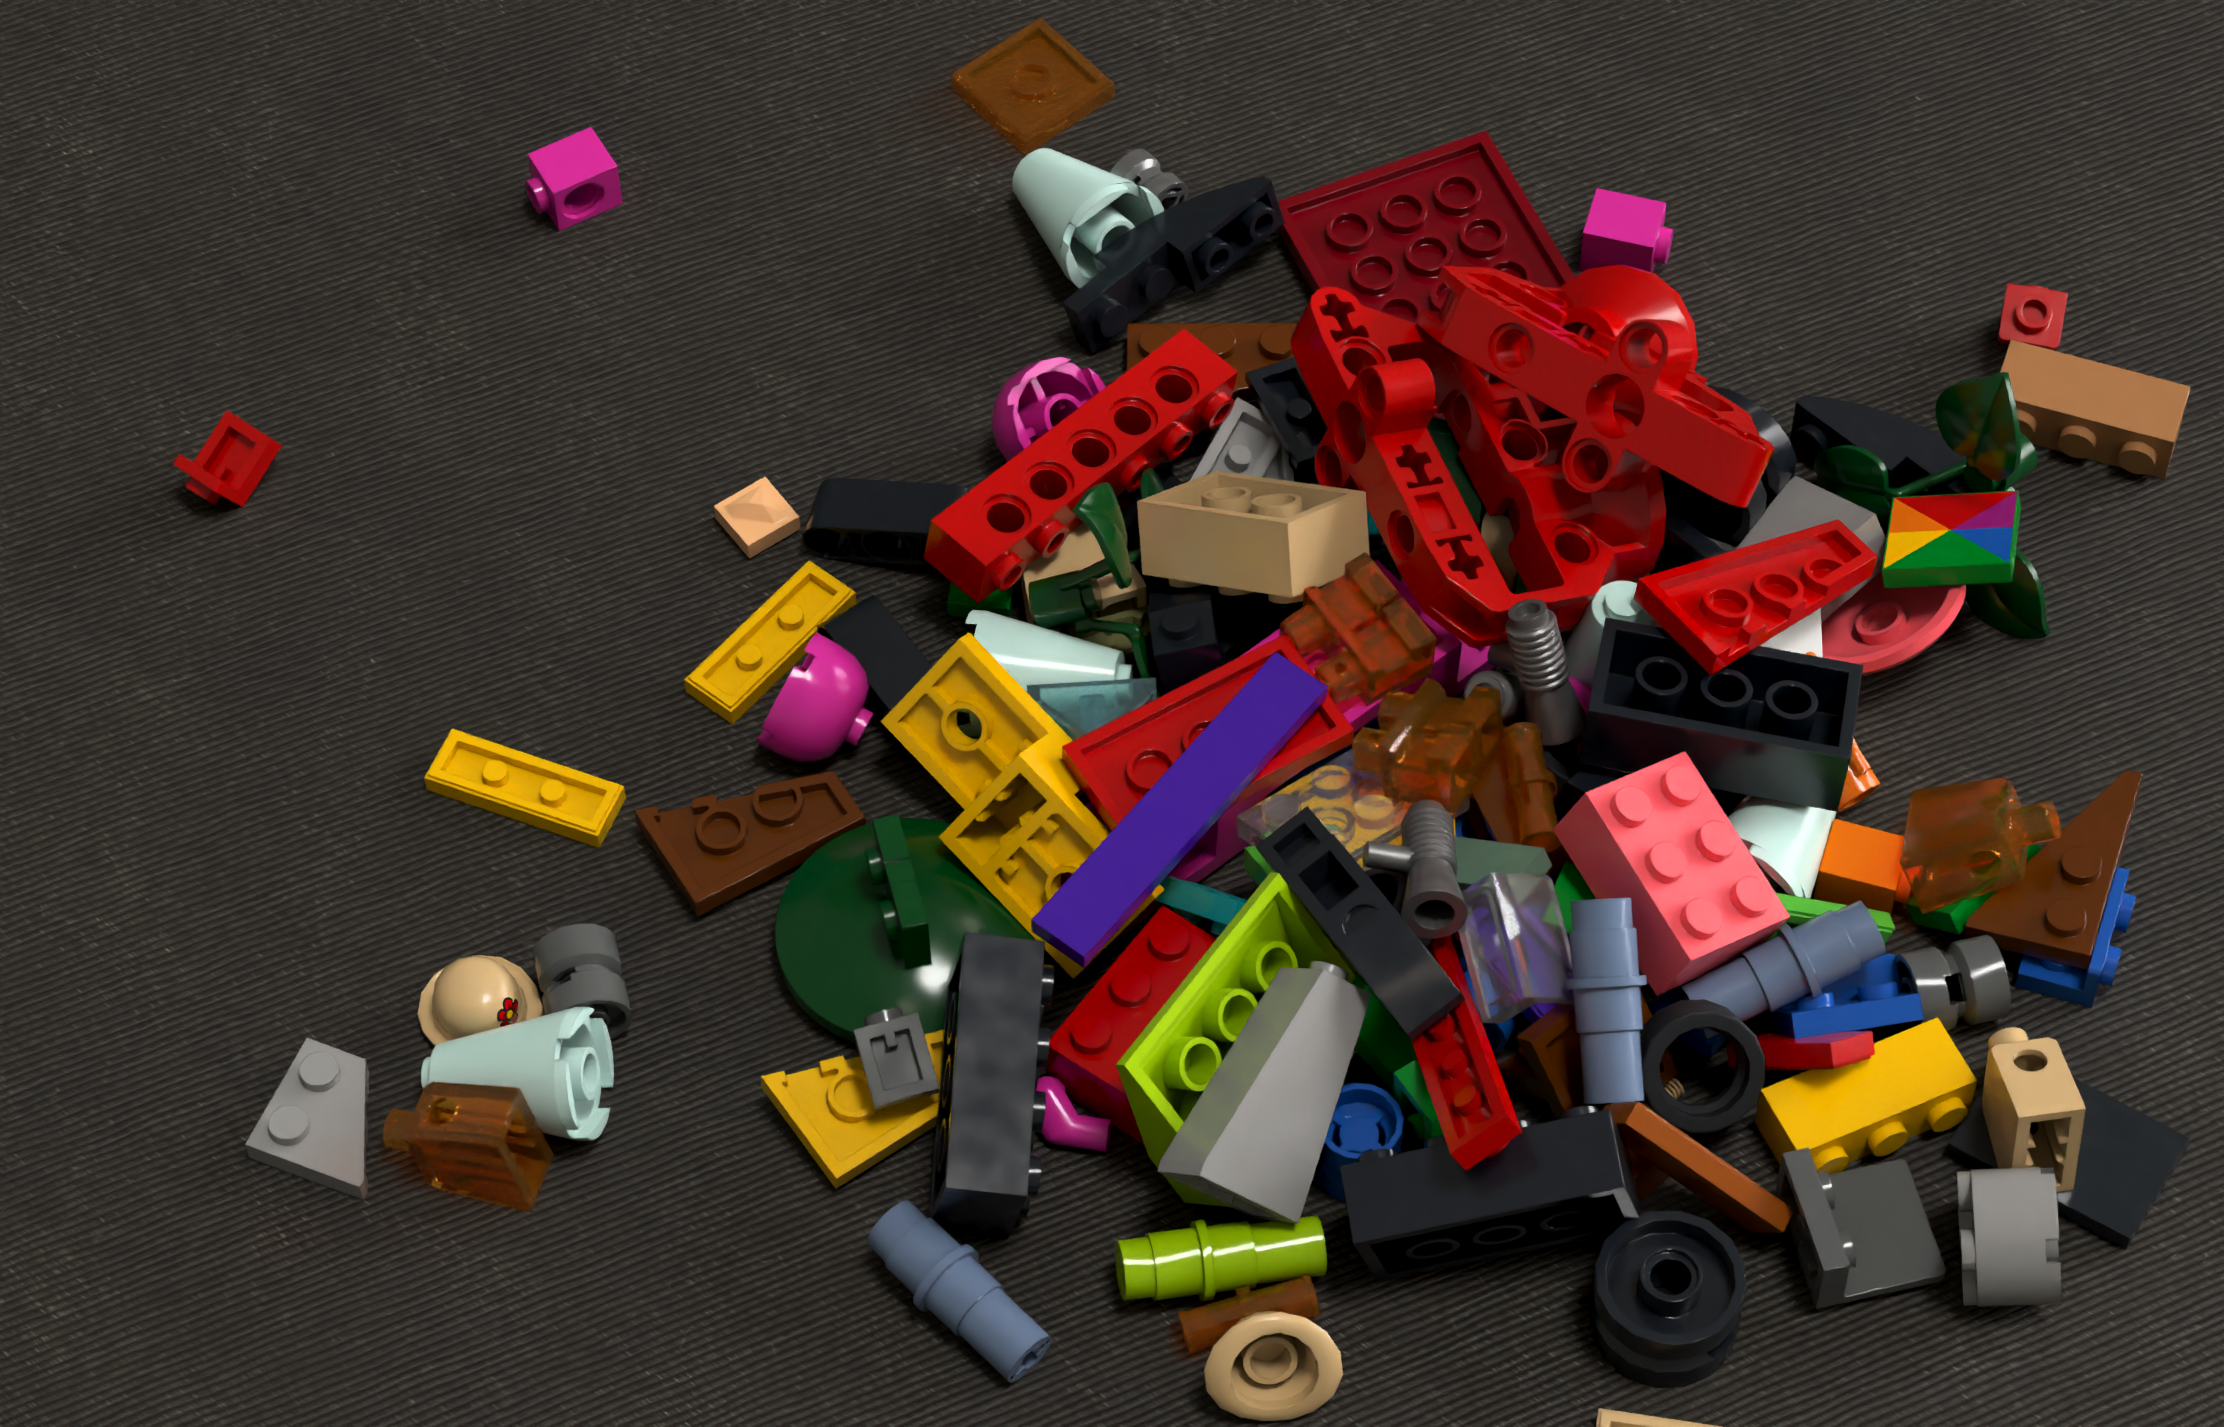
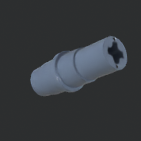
(1791, 964)
(1607, 999)
(958, 1290)

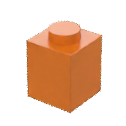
(1862, 867)

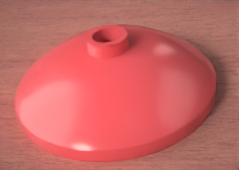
(1889, 624)

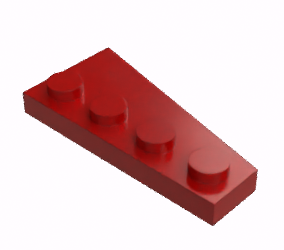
(1754, 592)

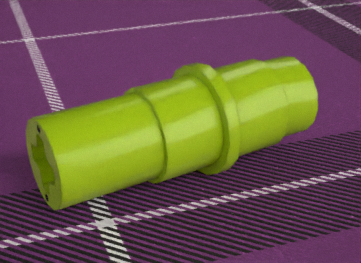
(1218, 1258)

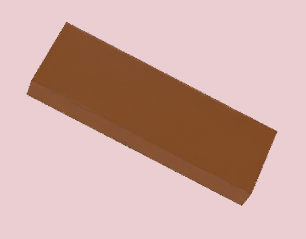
(1699, 1169)

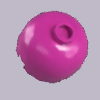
(1038, 401)
(819, 705)

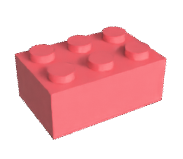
(1680, 863)

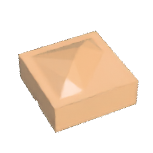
(757, 517)

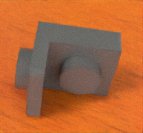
(895, 1058)

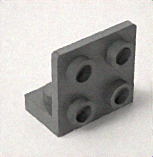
(1857, 1229)

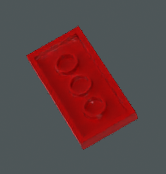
(1135, 750)

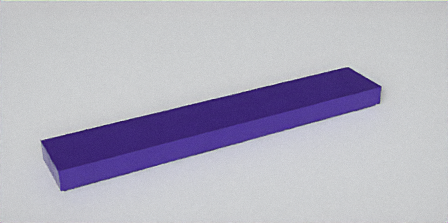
(1178, 810)

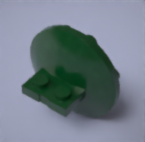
(880, 924)

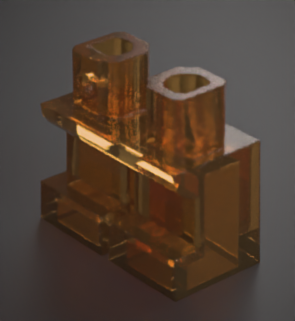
(1364, 631)
(1431, 743)

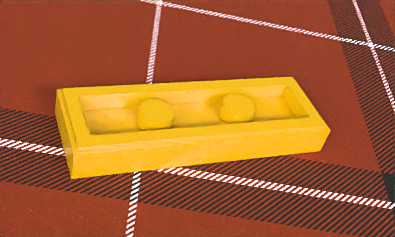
(768, 642)
(525, 788)

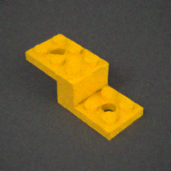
(1015, 790)

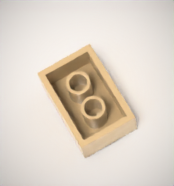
(1252, 534)

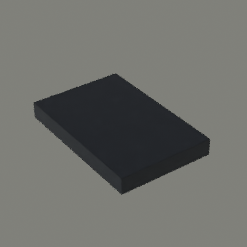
(2119, 1166)

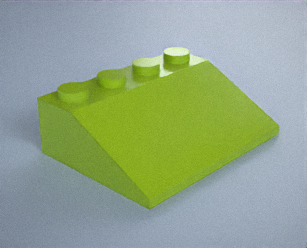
(1205, 1014)

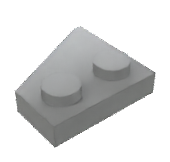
(318, 1120)

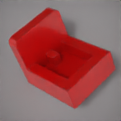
(2032, 316)
(229, 461)

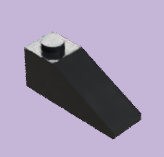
(1184, 632)

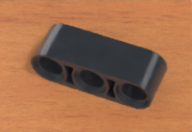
(875, 519)
(884, 652)

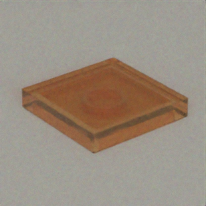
(1033, 86)

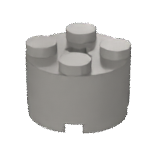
(2009, 1236)

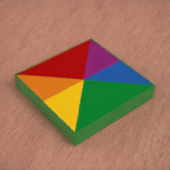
(1951, 539)

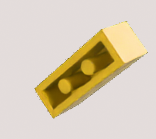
(1870, 1105)

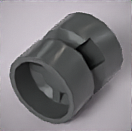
(583, 969)
(1961, 984)

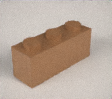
(2095, 409)

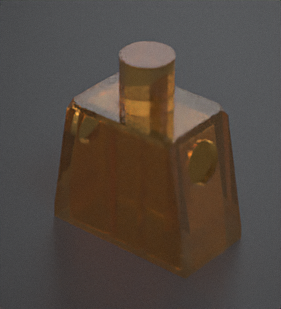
(1970, 840)
(474, 1142)

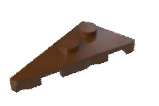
(2065, 885)

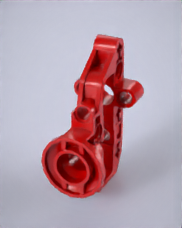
(1633, 364)
(1378, 391)

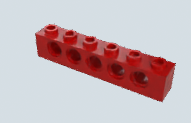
(1112, 438)

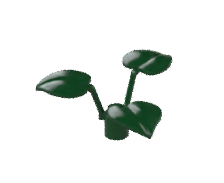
(1976, 422)
(1077, 594)

